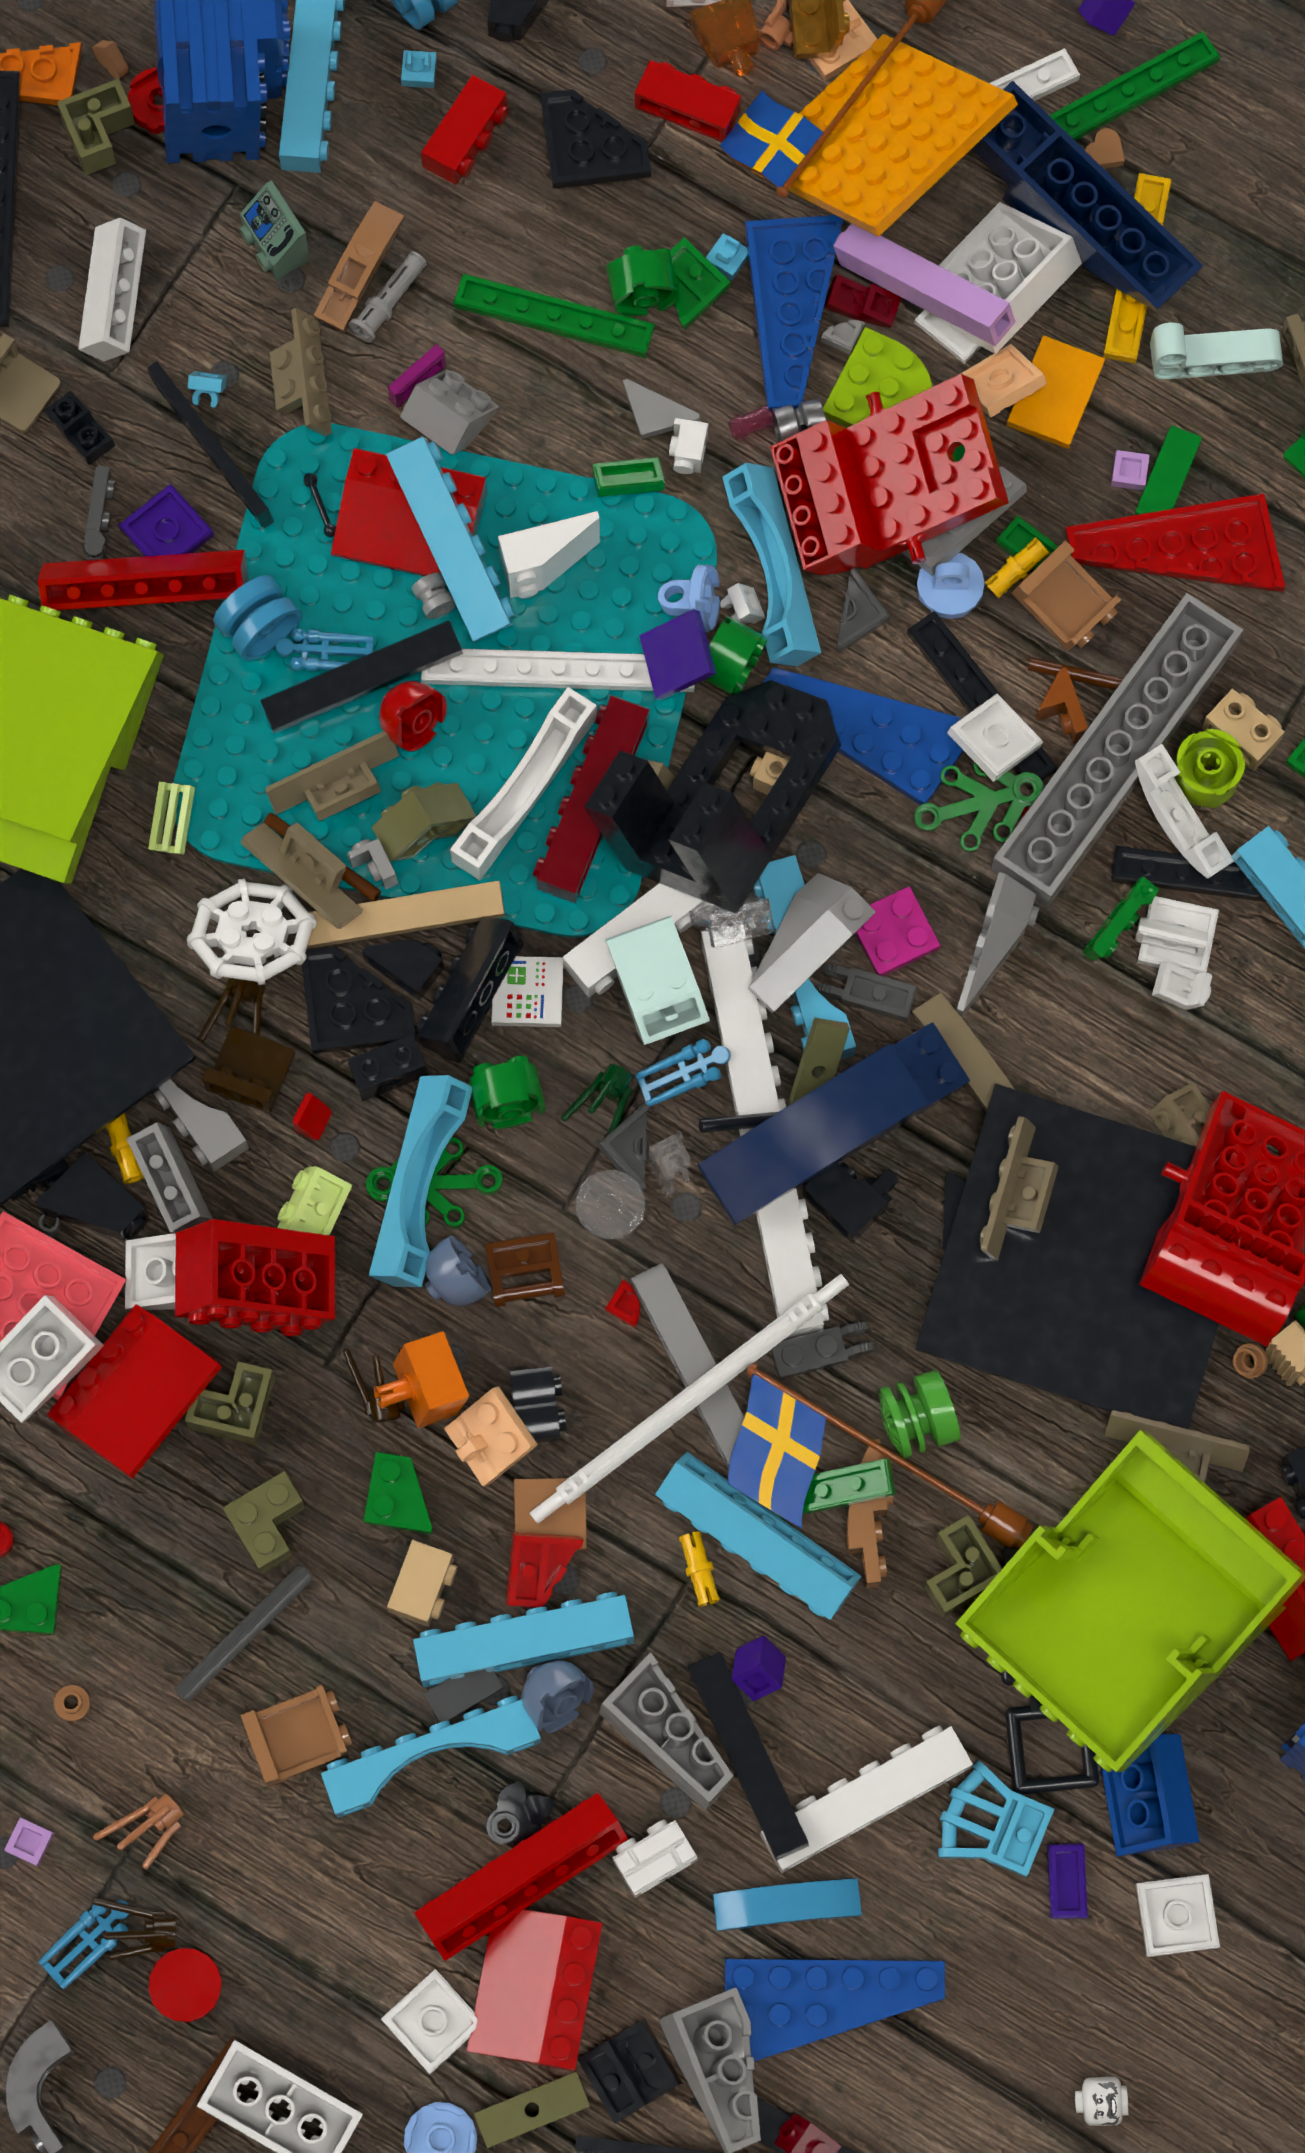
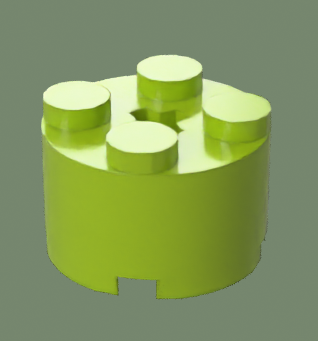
(1212, 749)

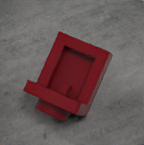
(804, 2137)

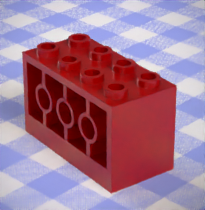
(254, 1277)

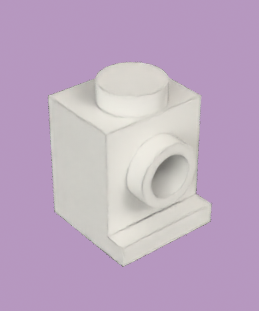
(688, 445)

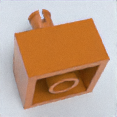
(426, 1380)

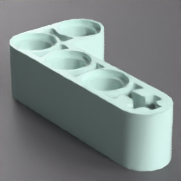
(1213, 353)

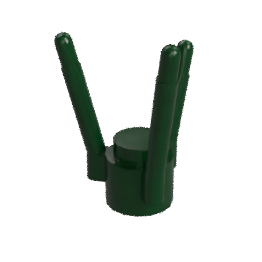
(610, 1084)

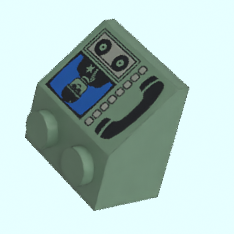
(274, 232)

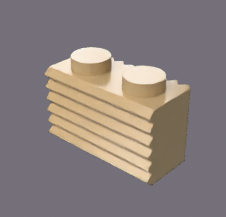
(1287, 1354)

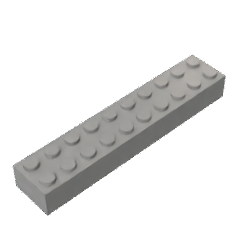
(1102, 764)

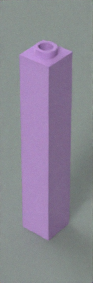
(924, 284)

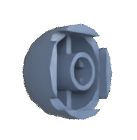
(454, 1274)
(554, 1694)

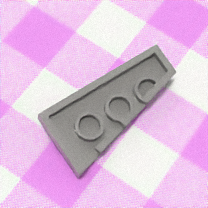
(949, 544)

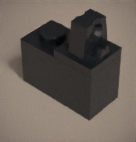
(849, 1203)

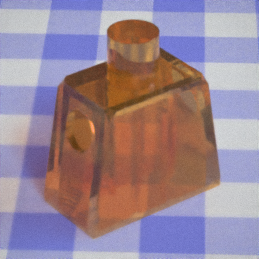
(727, 33)

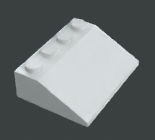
(1015, 261)

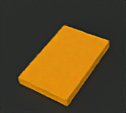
(1058, 407)

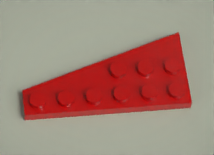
(1200, 542)

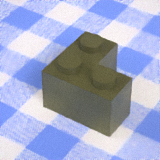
(91, 118)
(421, 818)
(239, 1413)
(257, 1516)
(970, 1570)

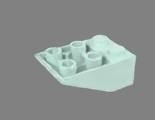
(657, 980)

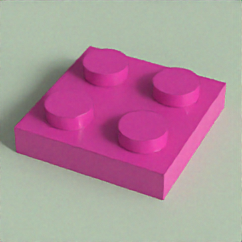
(896, 933)

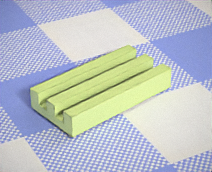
(159, 818)

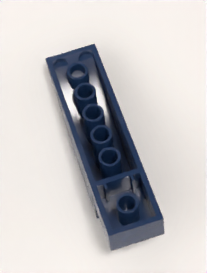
(1071, 192)
(833, 1122)

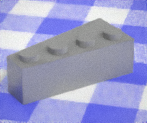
(666, 1732)

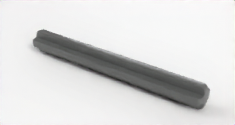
(244, 1633)

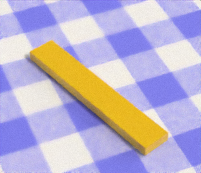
(1128, 313)

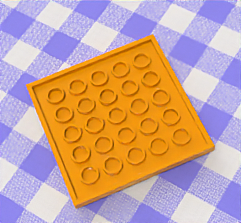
(896, 135)

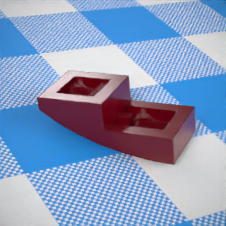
(862, 303)

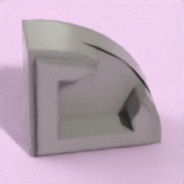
(844, 335)

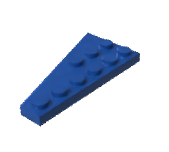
(790, 283)
(886, 736)
(816, 1999)

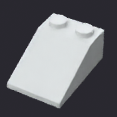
(543, 553)
(150, 1272)
(42, 1356)

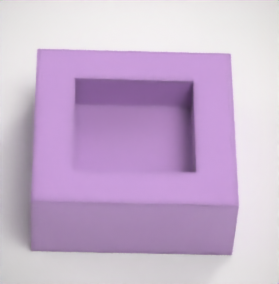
(1130, 470)
(29, 1842)

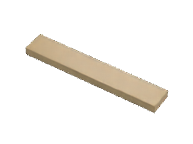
(413, 914)

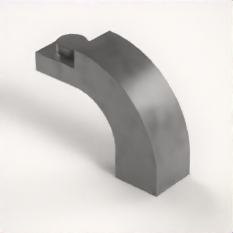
(25, 2080)

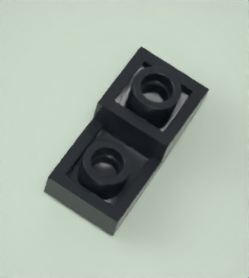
(79, 427)

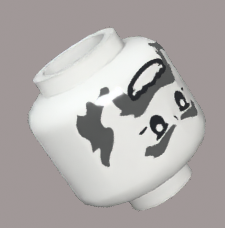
(1102, 2101)

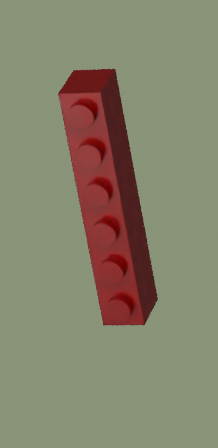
(142, 580)
(521, 1876)

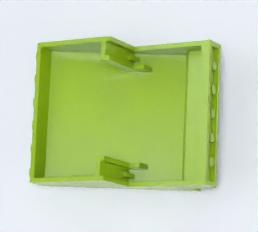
(65, 720)
(1131, 1603)

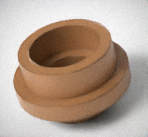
(1243, 1364)
(79, 1711)

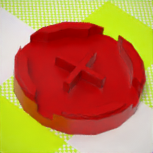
(185, 1985)

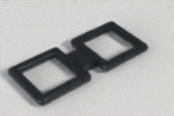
(1039, 1785)

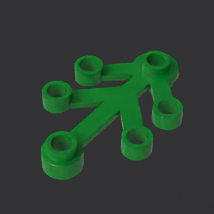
(984, 801)
(440, 1182)

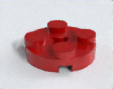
(141, 100)

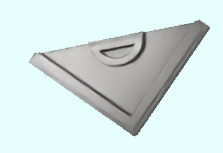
(654, 412)

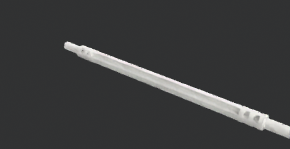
(689, 1398)

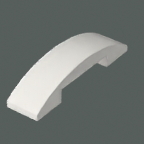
(1176, 814)

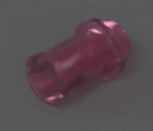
(751, 422)

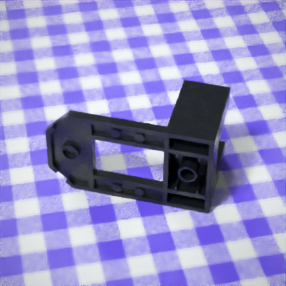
(699, 833)

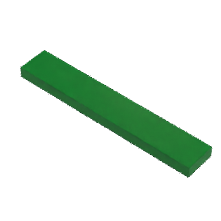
(1137, 86)
(554, 315)

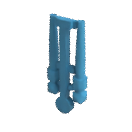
(285, 648)
(720, 1055)
(86, 1920)

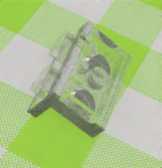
(730, 928)

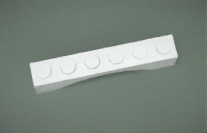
(501, 818)

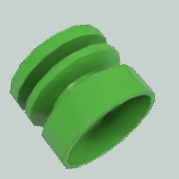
(919, 1414)

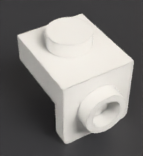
(1182, 986)

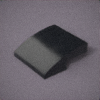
(629, 2071)

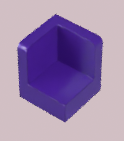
(1106, 14)
(758, 1668)

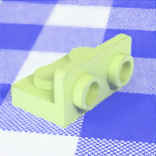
(315, 1202)

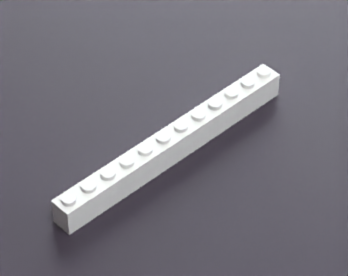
(754, 1092)

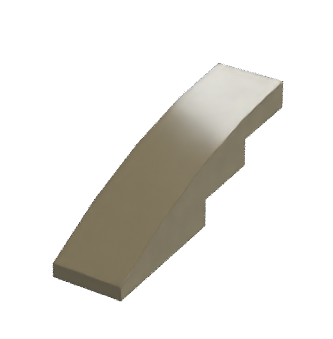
(965, 1046)

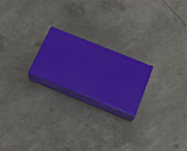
(1067, 1881)

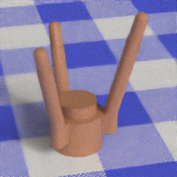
(777, 27)
(162, 1814)

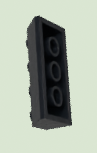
(470, 988)

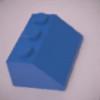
(1152, 1800)

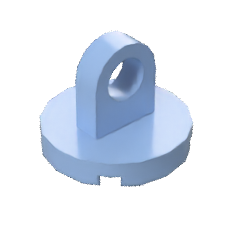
(953, 588)
(698, 595)

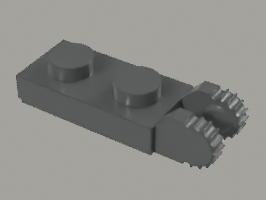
(98, 517)
(869, 991)
(818, 1350)

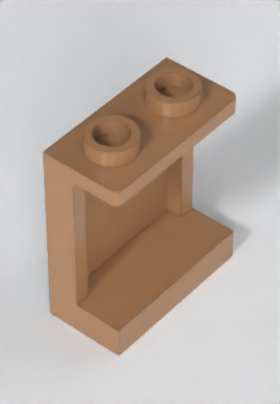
(1066, 598)
(297, 1735)

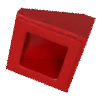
(311, 1117)

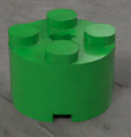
(642, 281)
(732, 651)
(506, 1093)

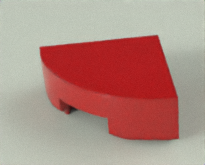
(625, 1305)

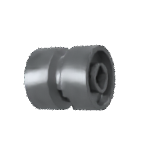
(792, 421)

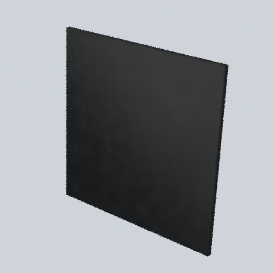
(73, 1032)
(1068, 1301)

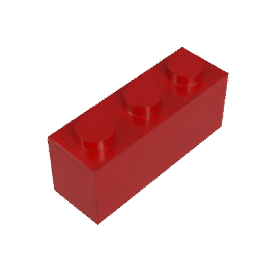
(687, 100)
(465, 130)

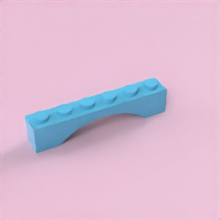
(759, 506)
(780, 883)
(434, 1118)
(358, 1783)

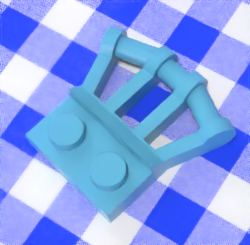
(1017, 1832)

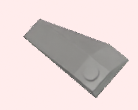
(1003, 928)
(813, 929)
(716, 2060)

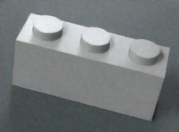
(169, 1177)

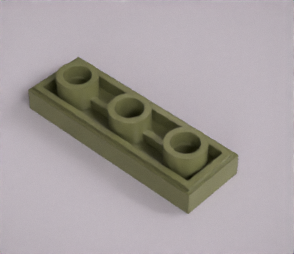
(822, 1050)
(554, 2101)

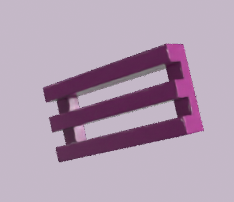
(424, 368)

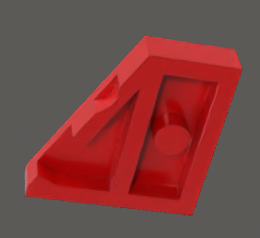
(537, 1565)

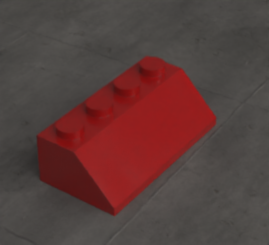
(1284, 1532)

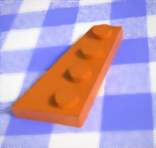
(45, 73)

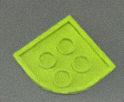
(875, 366)

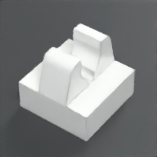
(745, 604)

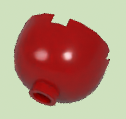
(411, 713)

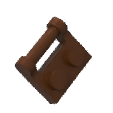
(522, 1258)

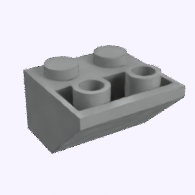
(448, 410)

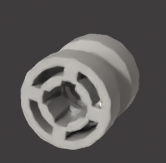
(434, 596)

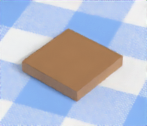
(565, 1521)

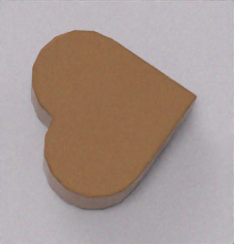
(111, 58)
(1106, 149)

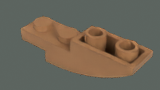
(358, 265)
(864, 1532)

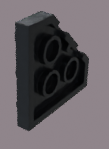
(589, 143)
(350, 1005)

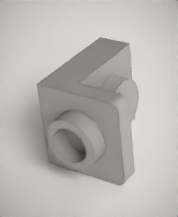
(379, 866)

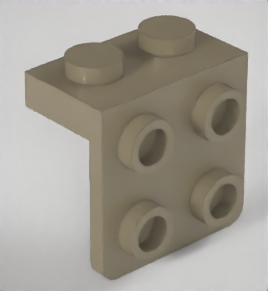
(23, 387)

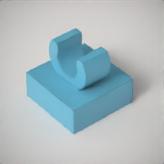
(419, 69)
(728, 256)
(207, 383)

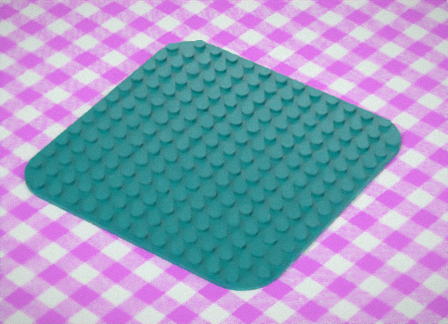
(486, 729)

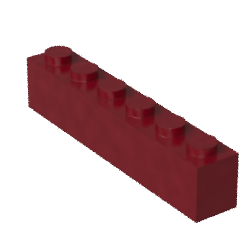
(577, 836)

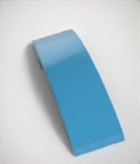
(787, 1904)

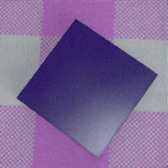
(166, 526)
(677, 654)

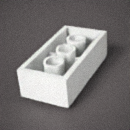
(276, 2083)

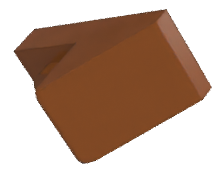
(1063, 699)

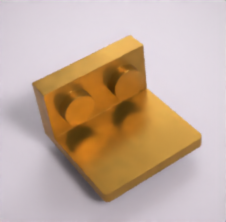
(817, 27)

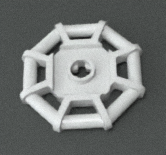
(250, 915)

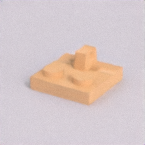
(854, 44)
(1004, 379)
(490, 1436)

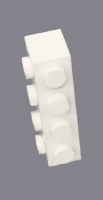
(112, 289)

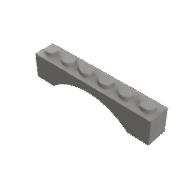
(210, 1129)

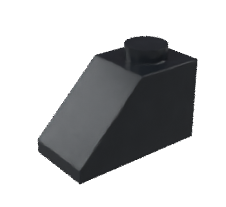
(406, 964)

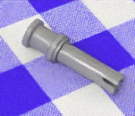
(380, 307)

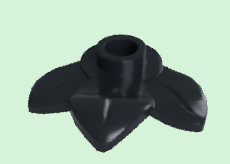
(522, 1811)

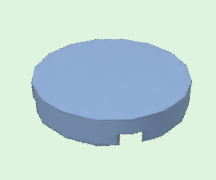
(440, 2130)

